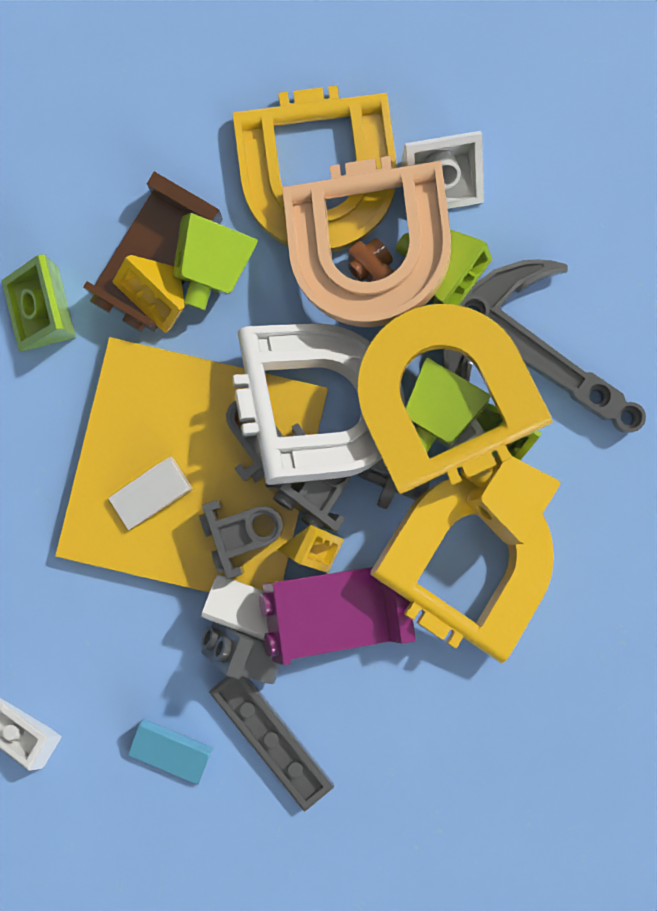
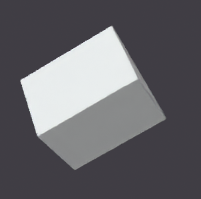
(461, 165)

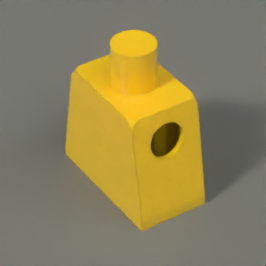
(511, 498)

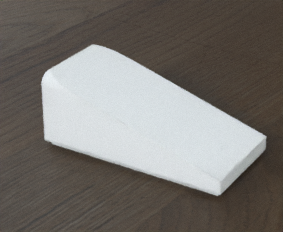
(150, 493)
(25, 737)

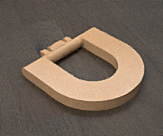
(419, 274)

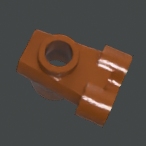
(370, 261)

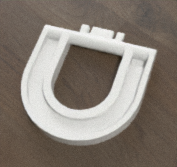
(298, 347)

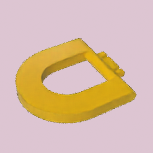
(260, 171)
(499, 366)
(511, 603)

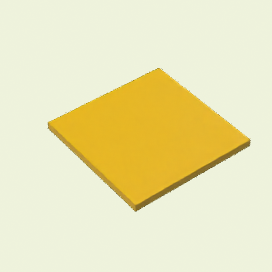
(176, 406)

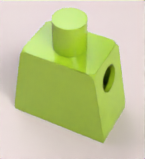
(209, 258)
(467, 263)
(443, 405)

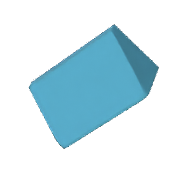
(170, 751)

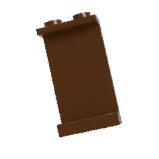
(150, 237)

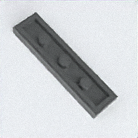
(272, 740)

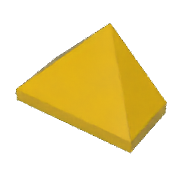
(152, 289)
(313, 548)

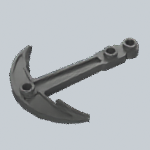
(487, 298)

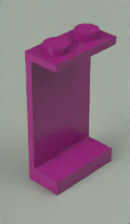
(331, 614)

